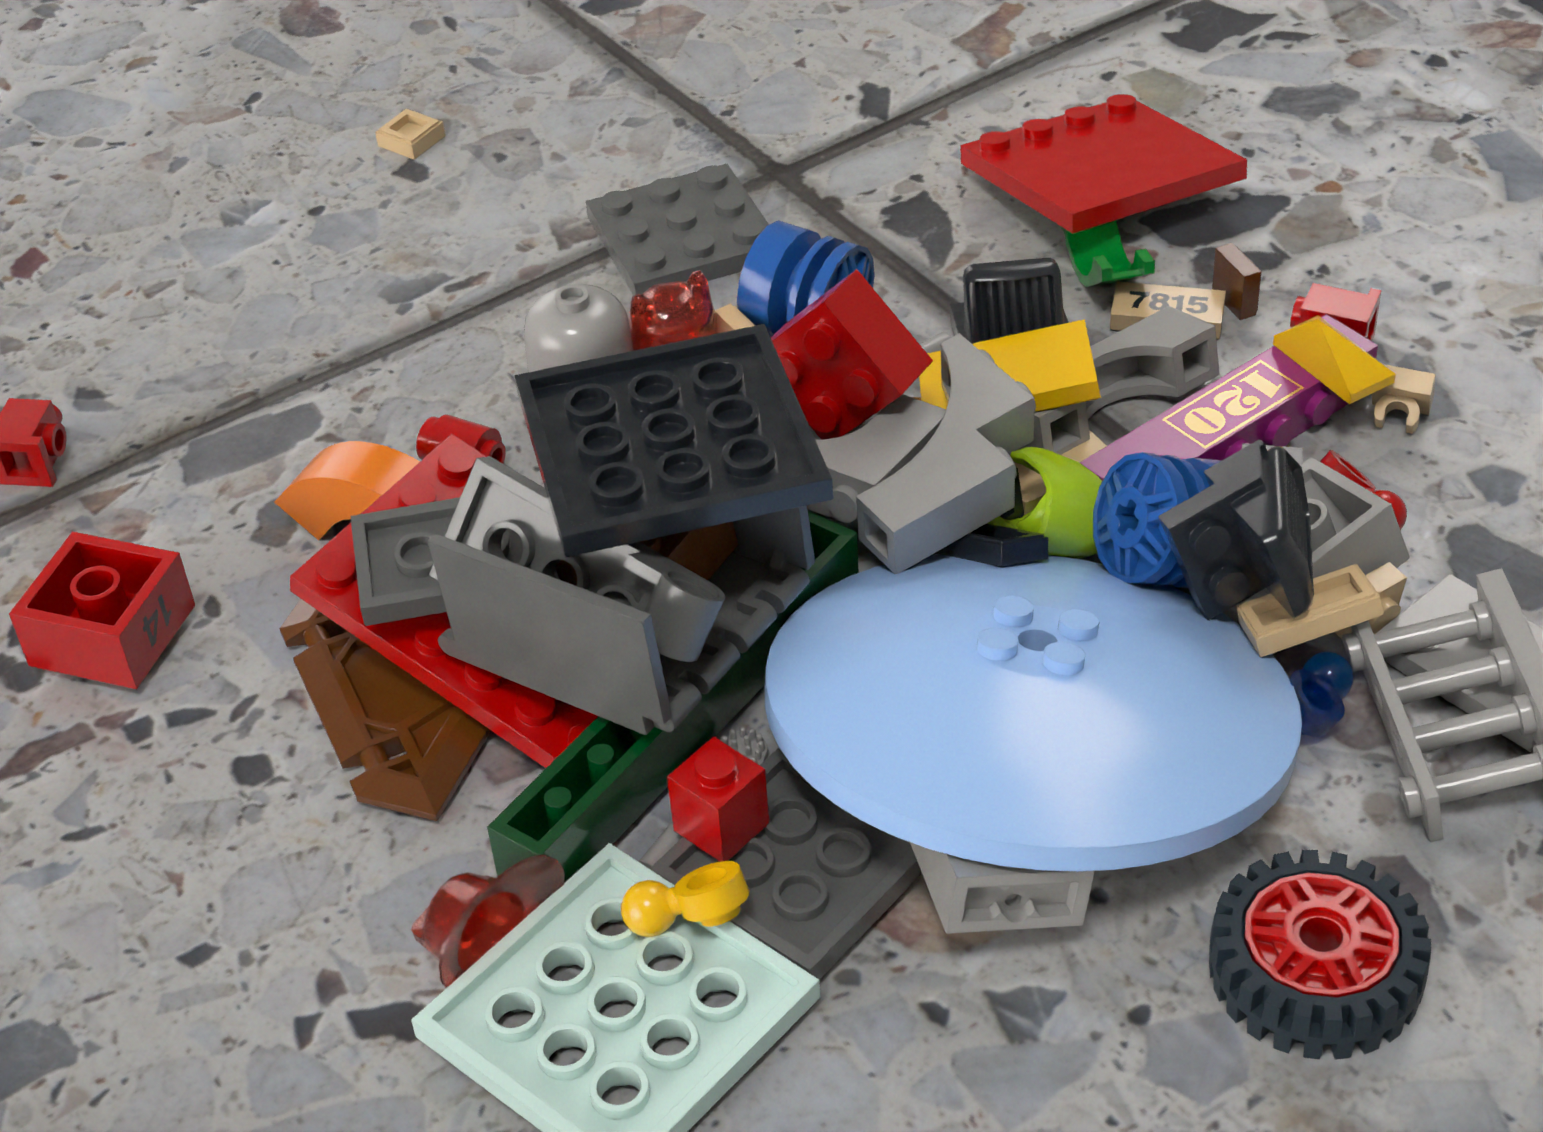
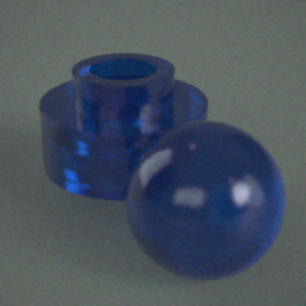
(1320, 691)

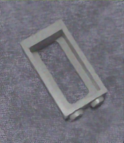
(974, 894)

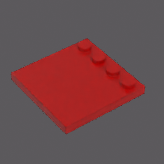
(1102, 162)

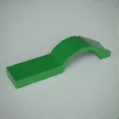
(1101, 259)

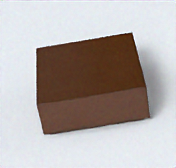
(1239, 279)

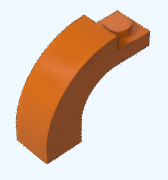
(342, 483)

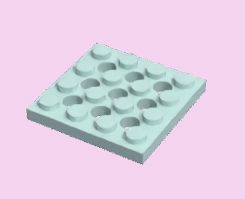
(618, 1050)

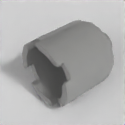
(575, 326)

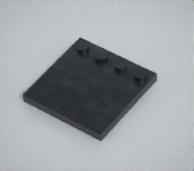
(670, 440)

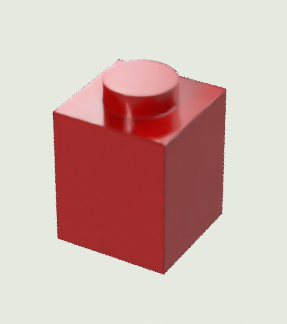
(718, 799)

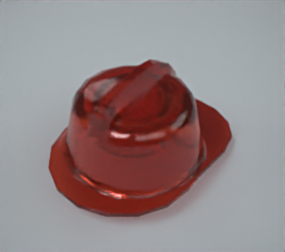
(478, 910)

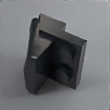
(1008, 299)
(1246, 533)

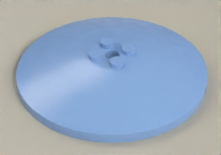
(1031, 713)

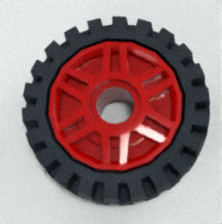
(1319, 954)

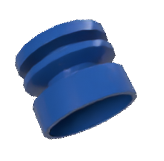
(792, 270)
(1127, 513)

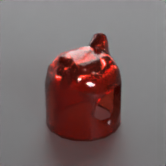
(672, 312)

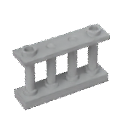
(1512, 662)

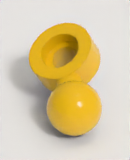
(704, 895)

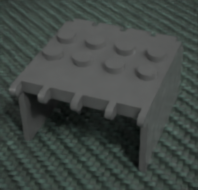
(606, 651)

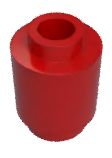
(480, 437)

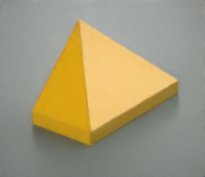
(1334, 359)

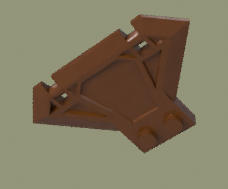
(379, 712)

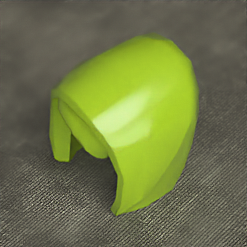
(1065, 508)

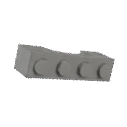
(1152, 357)

